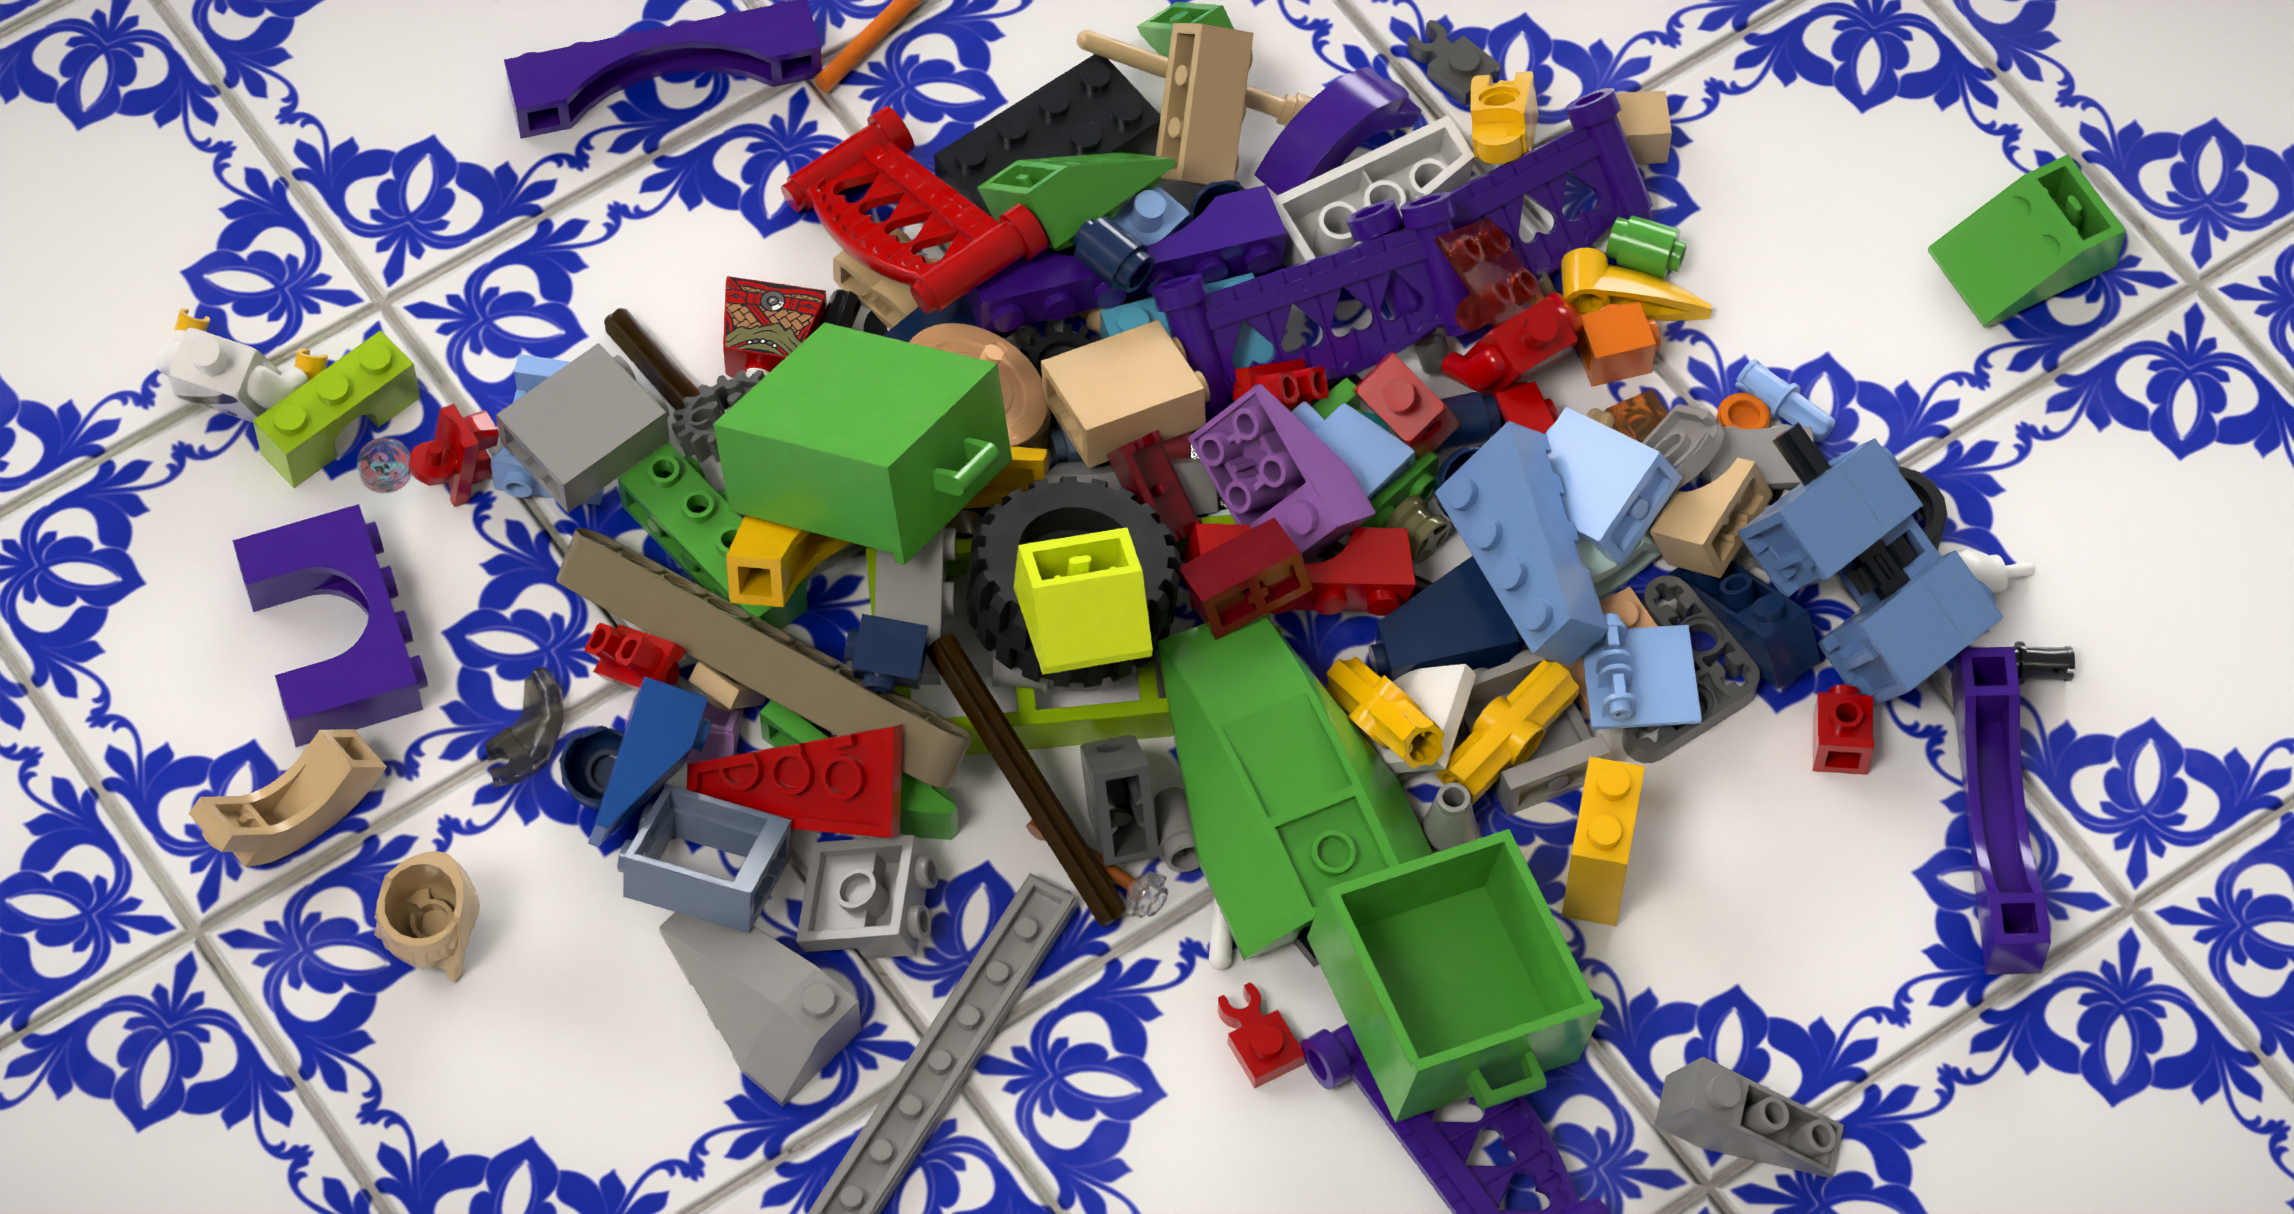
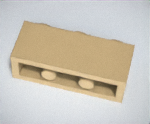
(1204, 102)

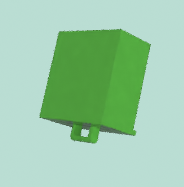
(865, 440)
(1454, 977)

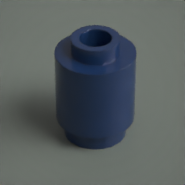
(1112, 254)
(1478, 418)

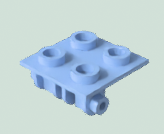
(1641, 677)

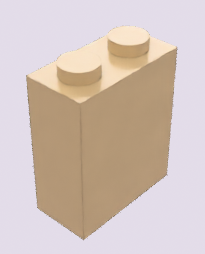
(1124, 391)

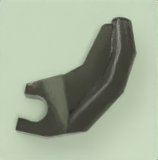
(534, 733)

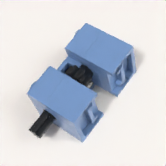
(1859, 523)

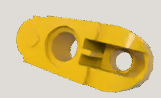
(1503, 117)

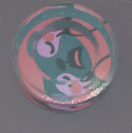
(384, 465)

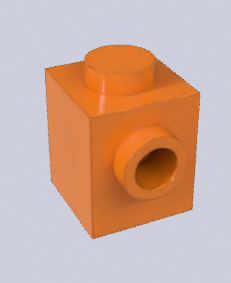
(1617, 343)

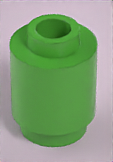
(1646, 246)

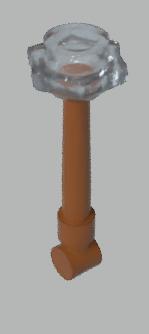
(1144, 893)

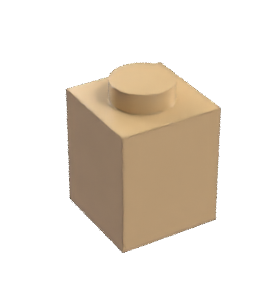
(1646, 125)

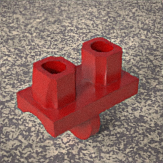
(1285, 380)
(456, 453)
(631, 655)

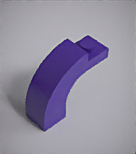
(1334, 127)

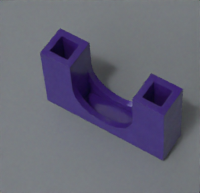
(336, 558)

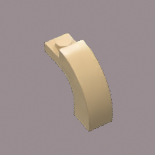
(295, 807)

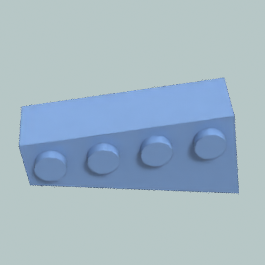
(1520, 536)

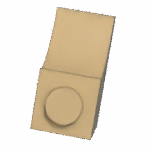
(1702, 525)

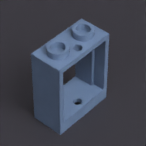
(712, 823)

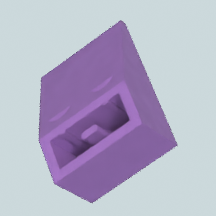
(1278, 468)

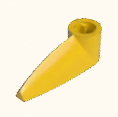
(1593, 283)

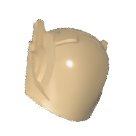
(428, 912)

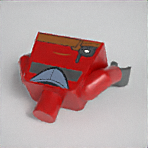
(1512, 350)

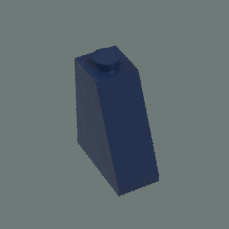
(1446, 625)

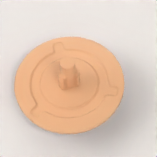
(1018, 377)

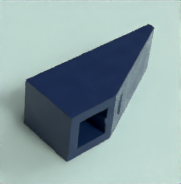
(1761, 619)

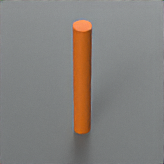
(864, 43)

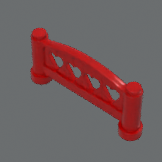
(880, 156)

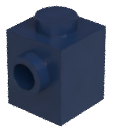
(887, 653)

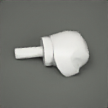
(1992, 569)

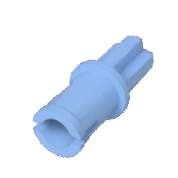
(1784, 399)

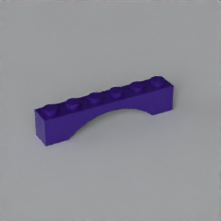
(762, 44)
(1228, 239)
(2004, 870)

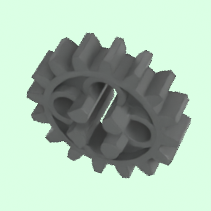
(695, 422)

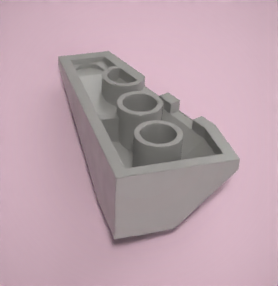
(766, 1000)

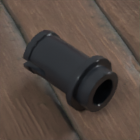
(2044, 662)

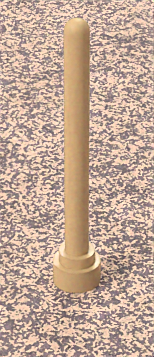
(1282, 108)

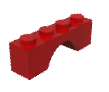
(1367, 576)

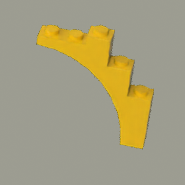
(774, 558)

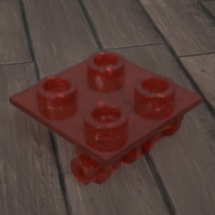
(1490, 272)

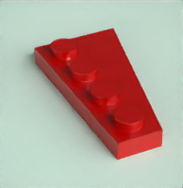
(818, 784)

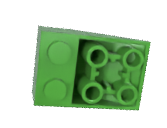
(1072, 189)
(2030, 242)

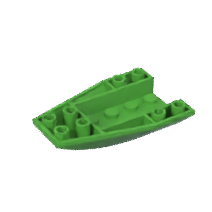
(1276, 782)

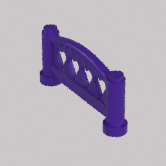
(1591, 152)
(1212, 321)
(1444, 1147)

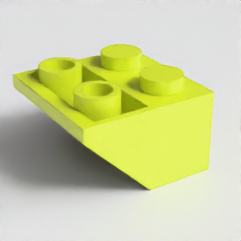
(1083, 600)

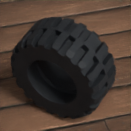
(1052, 513)

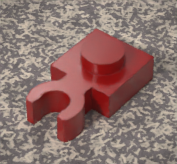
(1260, 1042)

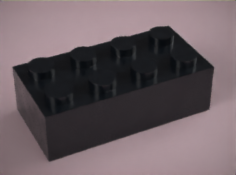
(1074, 115)

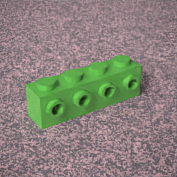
(693, 525)

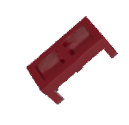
(1149, 474)
(1245, 578)

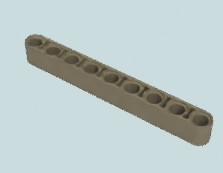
(757, 653)

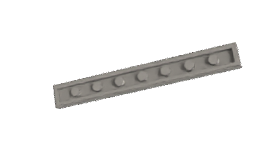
(948, 1051)

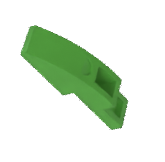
(924, 808)

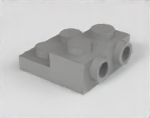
(867, 896)

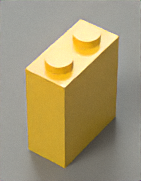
(1602, 841)

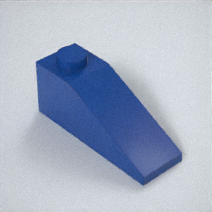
(653, 749)

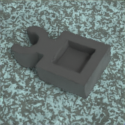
(1452, 63)

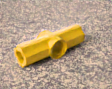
(1385, 712)
(1510, 729)

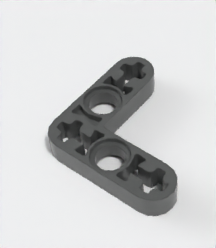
(1718, 698)

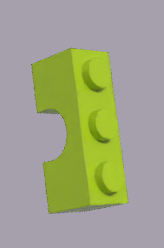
(303, 427)

